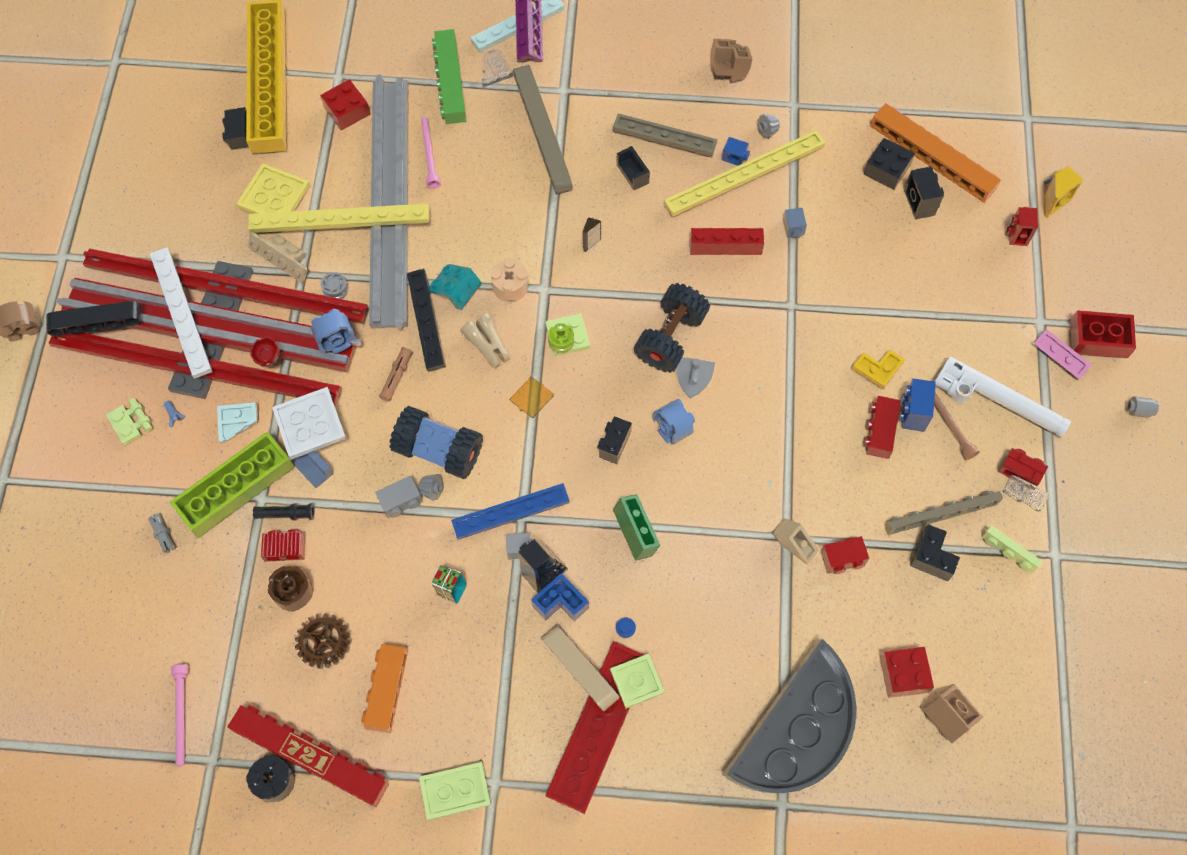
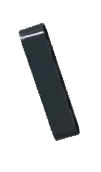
(93, 318)

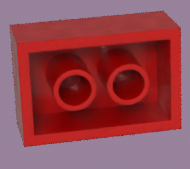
(1103, 334)

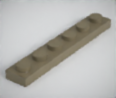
(665, 135)
(949, 510)

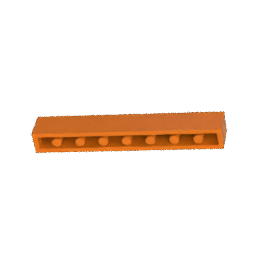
(935, 153)

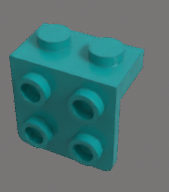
(456, 284)

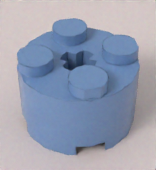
(332, 331)
(674, 421)

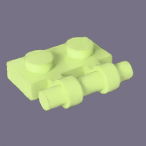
(123, 424)

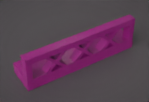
(525, 28)

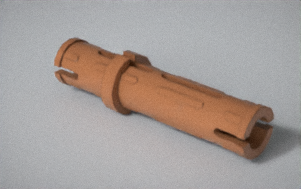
(399, 367)

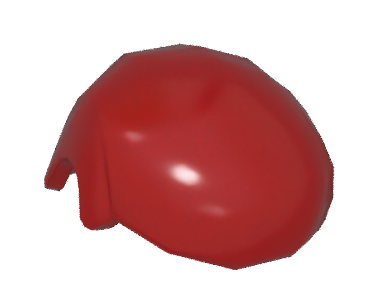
(265, 351)

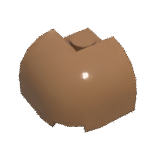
(730, 59)

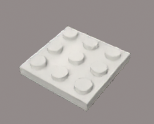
(309, 423)

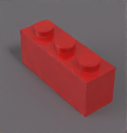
(882, 427)

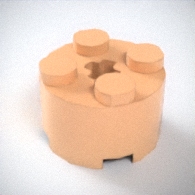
(509, 280)

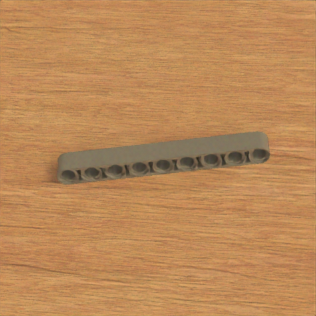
(542, 129)

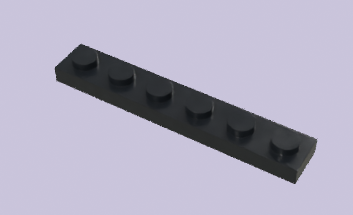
(426, 320)

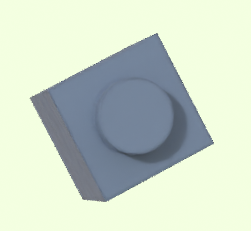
(794, 222)

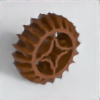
(325, 633)

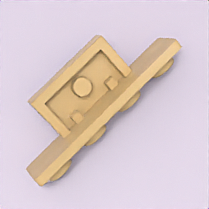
(281, 254)

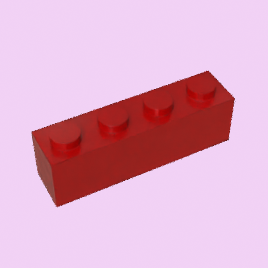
(726, 241)

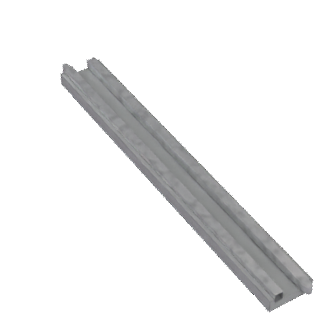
(388, 188)

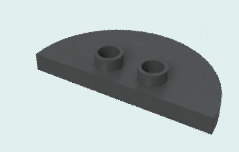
(802, 730)

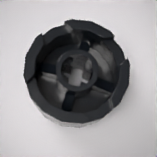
(261, 771)

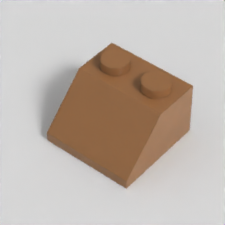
(952, 714)

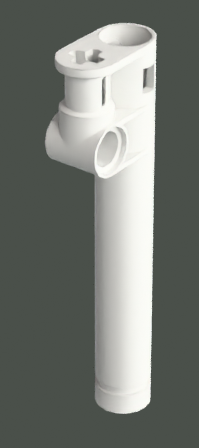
(959, 376)

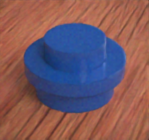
(625, 627)

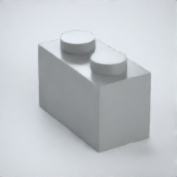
(399, 497)

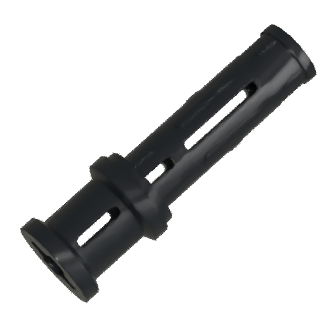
(293, 512)

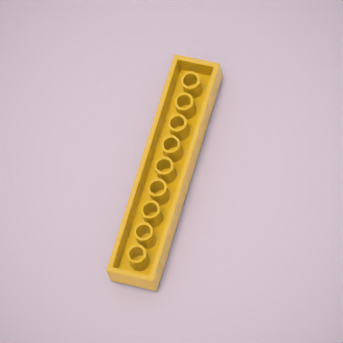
(266, 77)

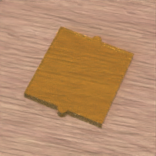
(531, 397)

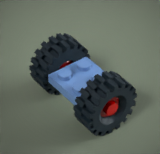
(436, 442)

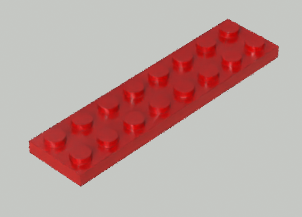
(591, 742)

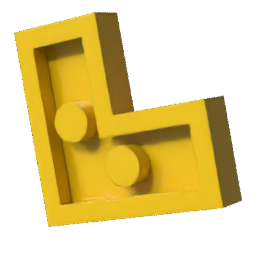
(879, 372)

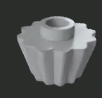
(768, 124)
(431, 486)

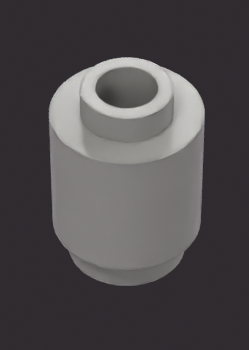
(1142, 406)

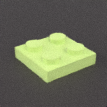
(580, 335)
(637, 681)

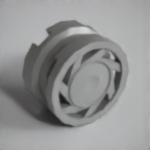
(334, 285)

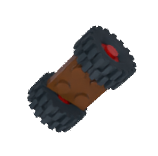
(658, 346)

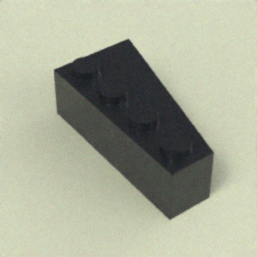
(539, 564)

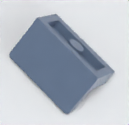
(313, 468)

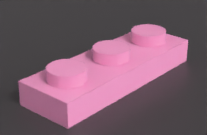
(1062, 354)

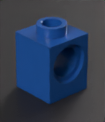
(735, 151)

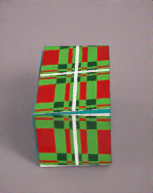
(449, 584)

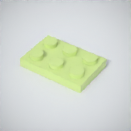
(454, 791)

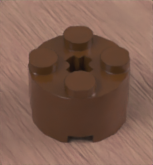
(290, 599)

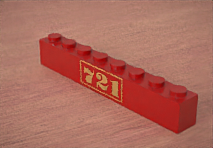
(309, 756)

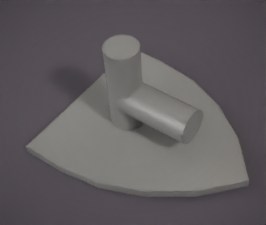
(694, 375)

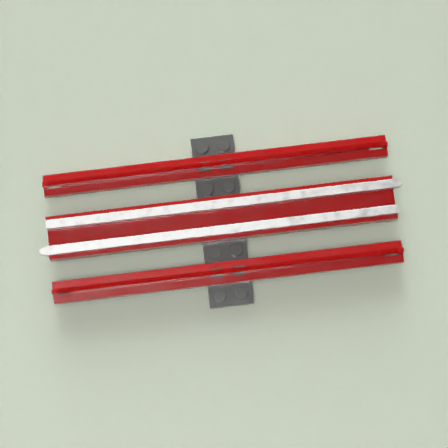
(217, 324)

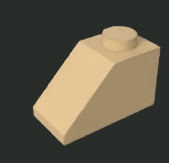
(796, 540)

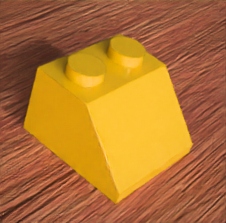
(1061, 190)

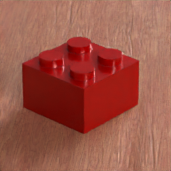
(345, 104)
(906, 672)

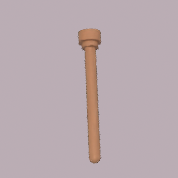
(969, 449)

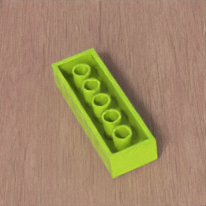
(232, 484)

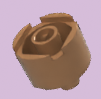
(17, 320)

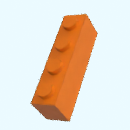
(385, 688)

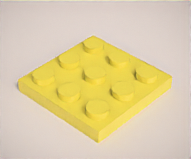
(272, 191)

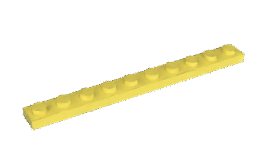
(744, 173)
(338, 218)

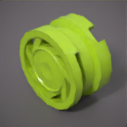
(561, 338)

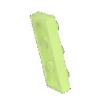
(1011, 549)

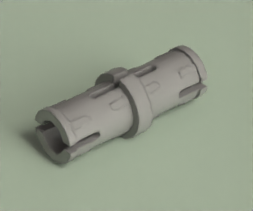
(161, 533)

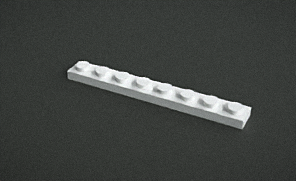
(181, 313)

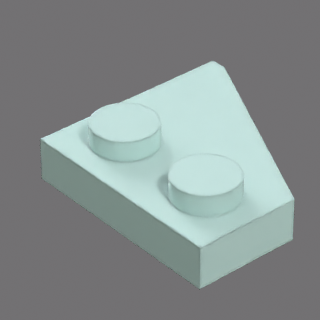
(235, 419)

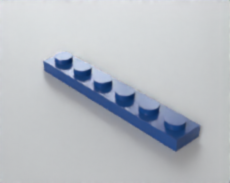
(510, 511)

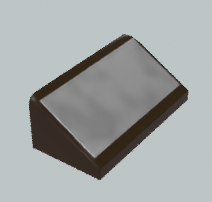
(591, 233)

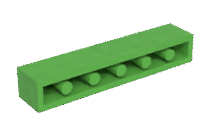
(450, 79)

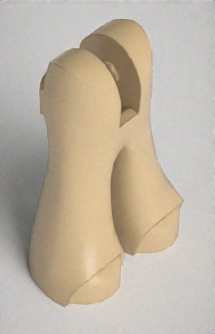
(487, 327)

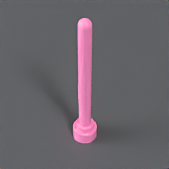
(432, 178)
(179, 674)

